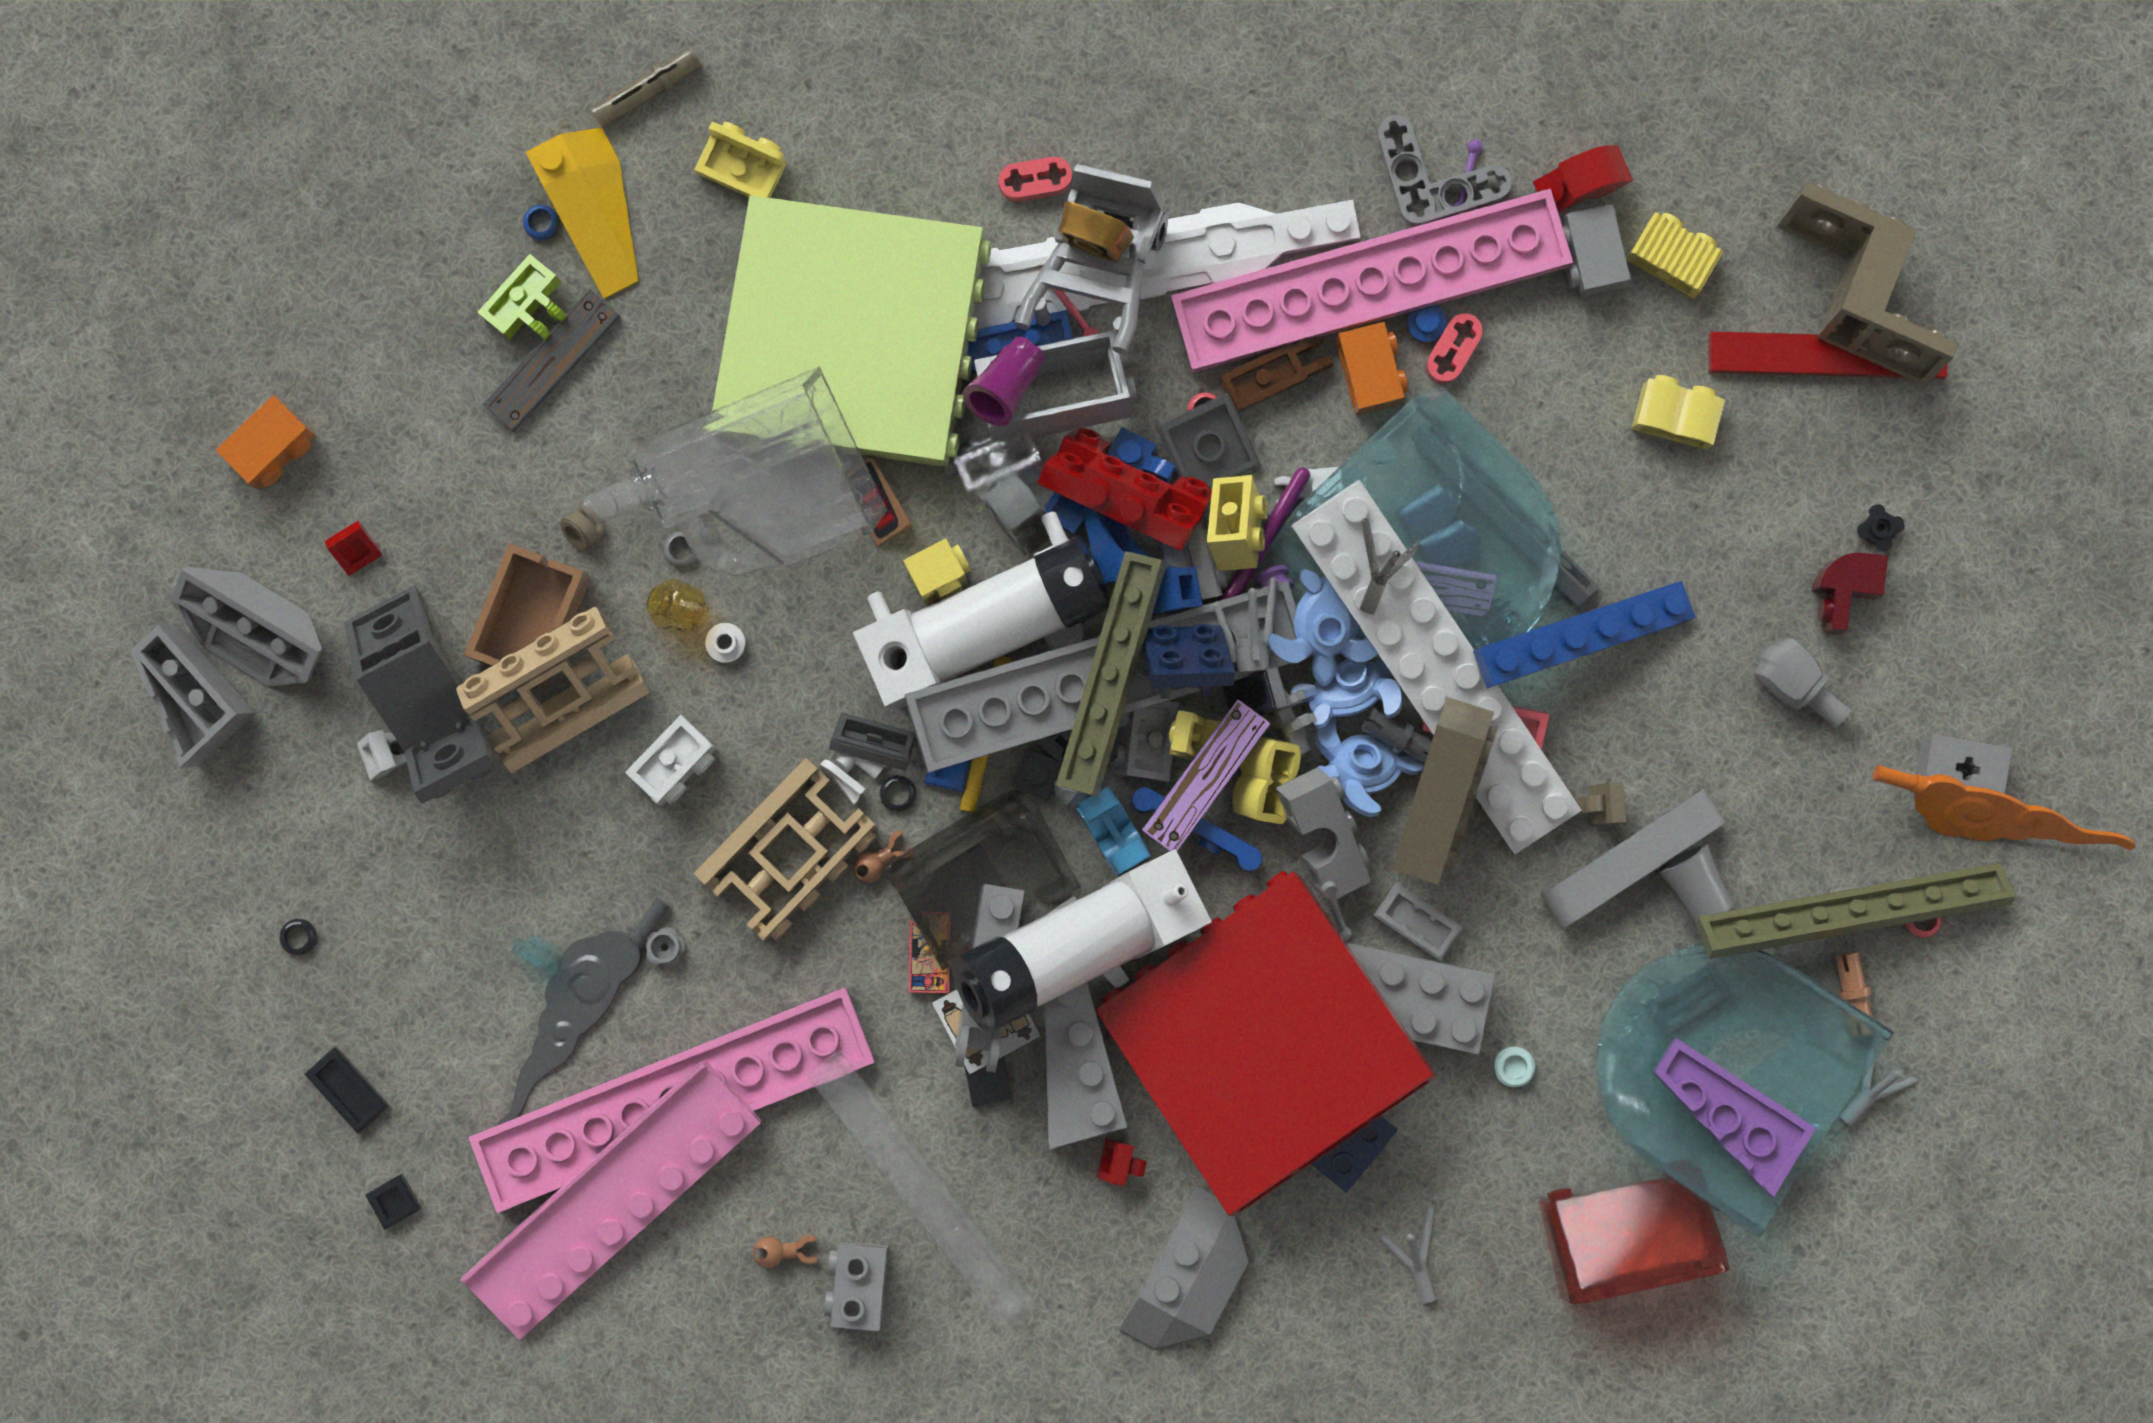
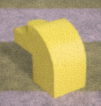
(1190, 734)

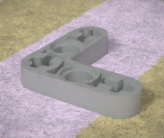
(1435, 192)

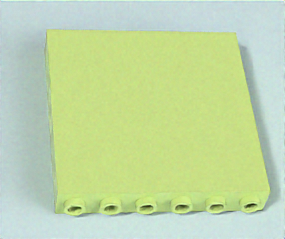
(869, 302)

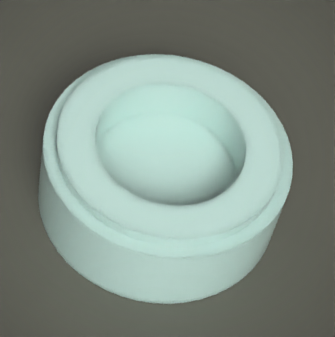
(1514, 1067)

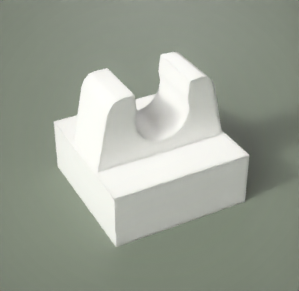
(377, 754)

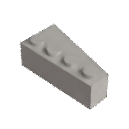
(1079, 1075)

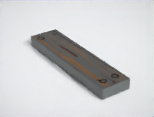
(551, 360)

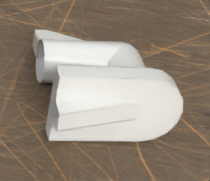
(848, 785)

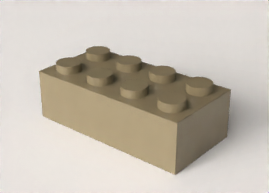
(1446, 791)

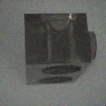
(1017, 513)

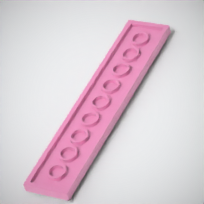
(1371, 280)
(757, 1062)

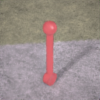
(1087, 330)

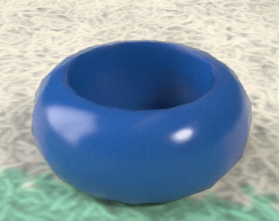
(547, 234)

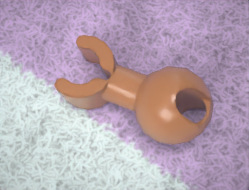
(877, 861)
(777, 1251)

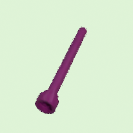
(1271, 529)

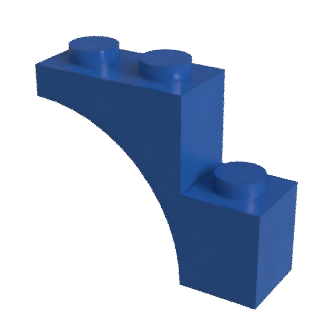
(1108, 544)

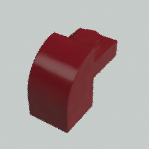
(1847, 577)

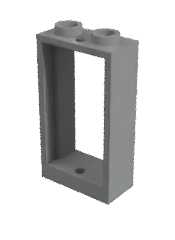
(1066, 356)

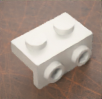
(672, 761)

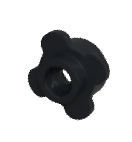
(1869, 531)

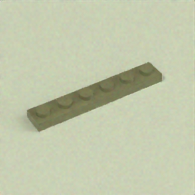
(1111, 673)

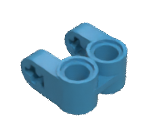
(1113, 831)

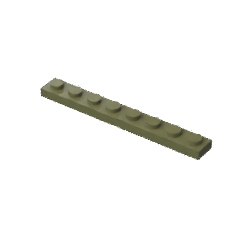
(1854, 910)

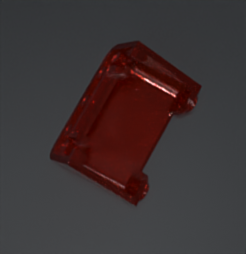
(1630, 1239)

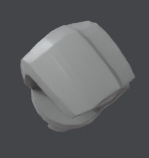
(1798, 680)

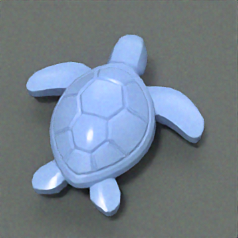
(1322, 630)
(1353, 691)
(1362, 766)

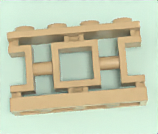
(565, 713)
(766, 830)

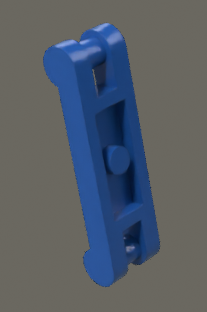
(1212, 837)

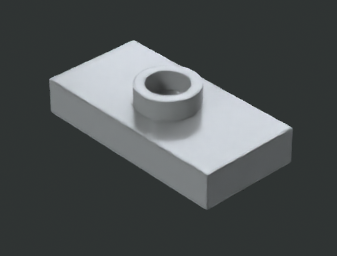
(1417, 921)

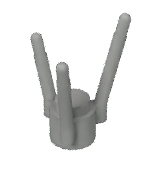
(1254, 651)

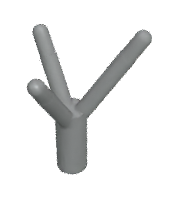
(1868, 1097)
(1419, 1260)

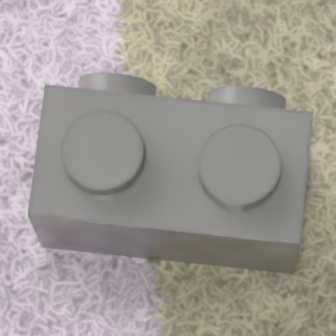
(858, 1285)

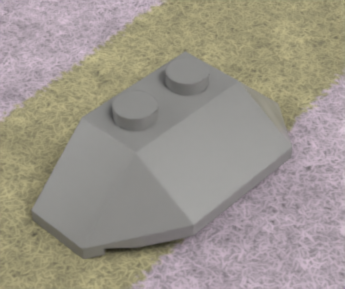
(248, 625)
(1189, 1276)

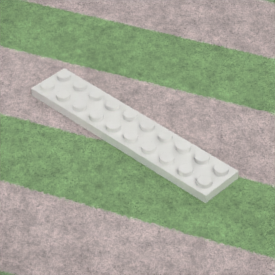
(1435, 662)

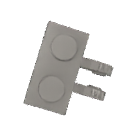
(1286, 726)

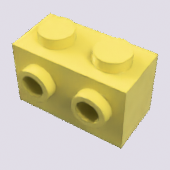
(1235, 523)
(938, 571)

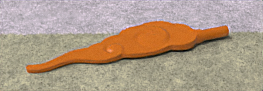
(1988, 814)

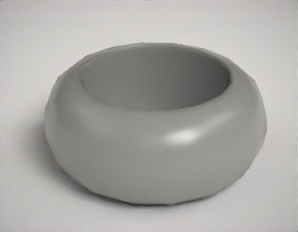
(667, 552)

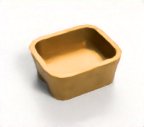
(1094, 232)

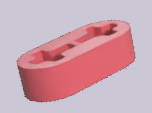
(1037, 188)
(1461, 353)

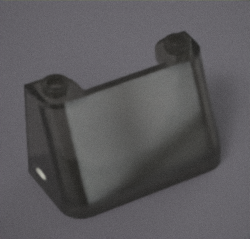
(995, 845)

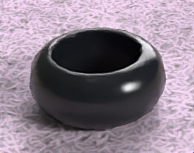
(912, 793)
(312, 937)

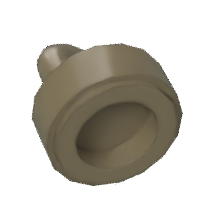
(580, 530)

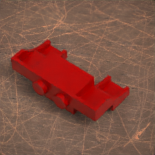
(1125, 493)

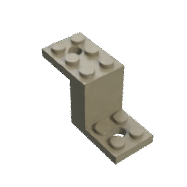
(1876, 256)

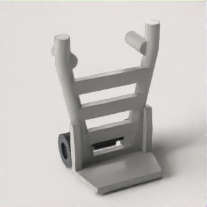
(1123, 199)

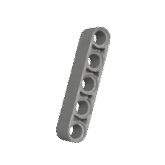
(1633, 858)

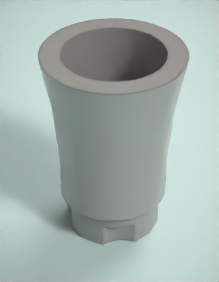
(1698, 883)

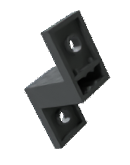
(417, 694)

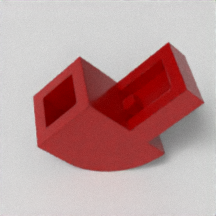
(1586, 177)

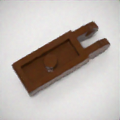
(1272, 374)

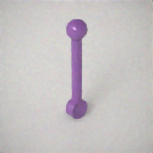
(1474, 147)

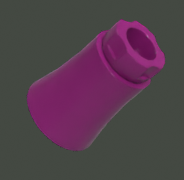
(1004, 382)

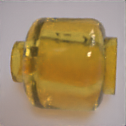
(677, 607)

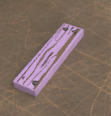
(1206, 776)

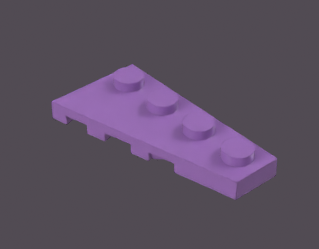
(1741, 1119)

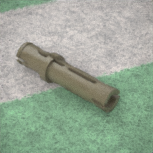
(646, 86)

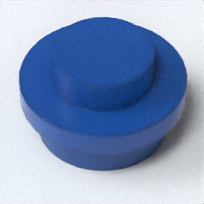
(1427, 324)

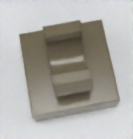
(1604, 803)

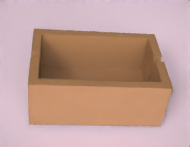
(525, 604)

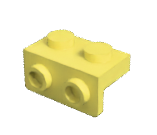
(741, 161)

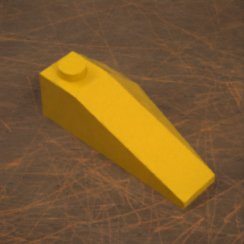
(589, 196)

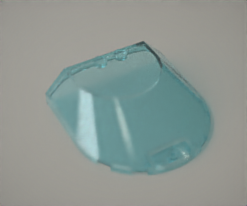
(1469, 503)
(1753, 1021)

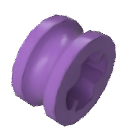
(1279, 572)

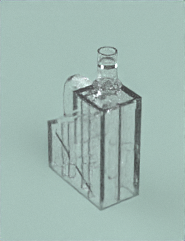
(764, 466)

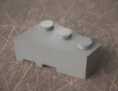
(191, 694)

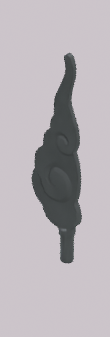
(580, 996)

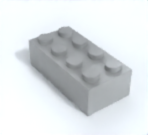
(1430, 998)

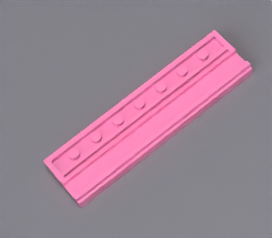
(611, 1200)

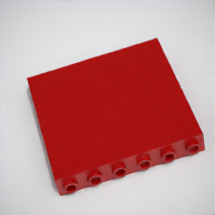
(1264, 1042)

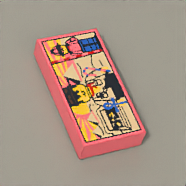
(924, 972)

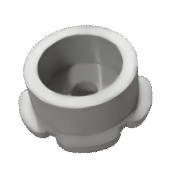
(657, 955)

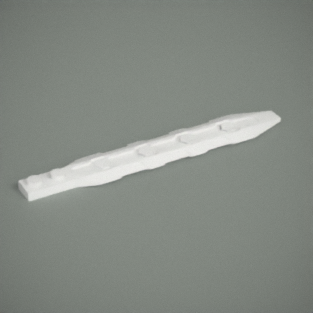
(1195, 252)

